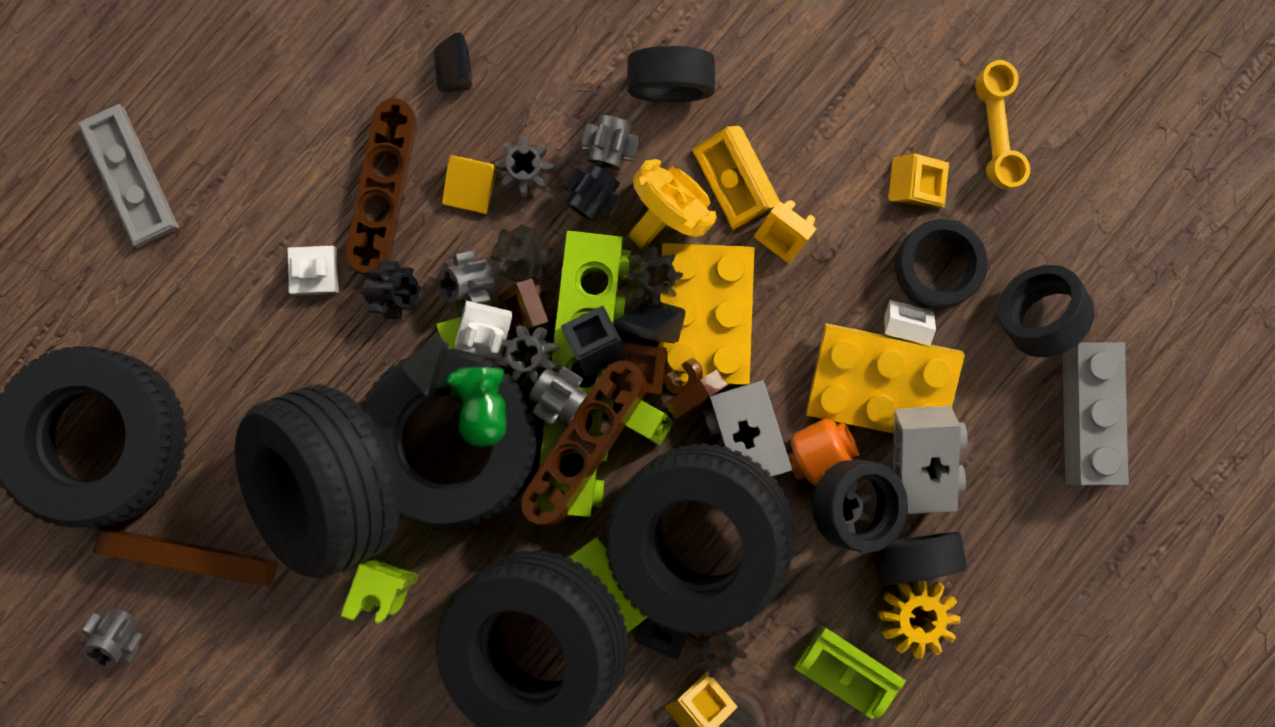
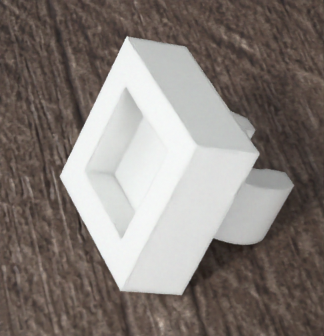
(313, 270)
(909, 322)
(483, 330)

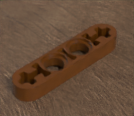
(375, 186)
(577, 439)
(185, 556)

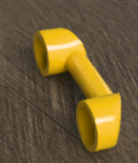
(993, 84)

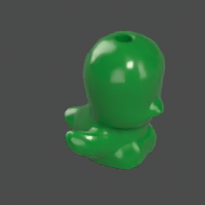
(482, 408)

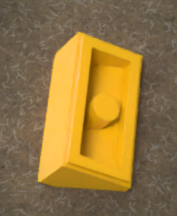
(736, 176)

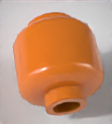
(820, 448)

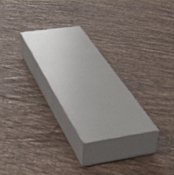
(128, 176)

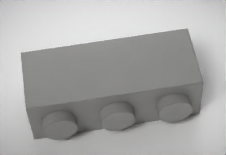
(1095, 414)

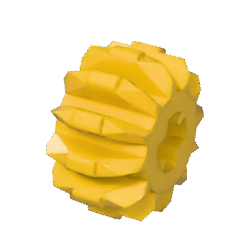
(911, 634)

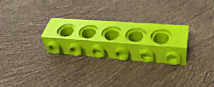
(584, 255)

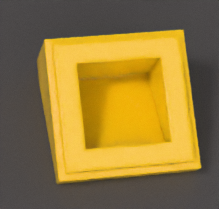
(918, 181)
(469, 184)
(701, 704)

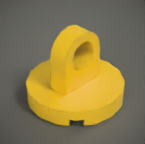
(672, 201)

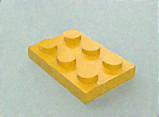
(718, 310)
(871, 374)

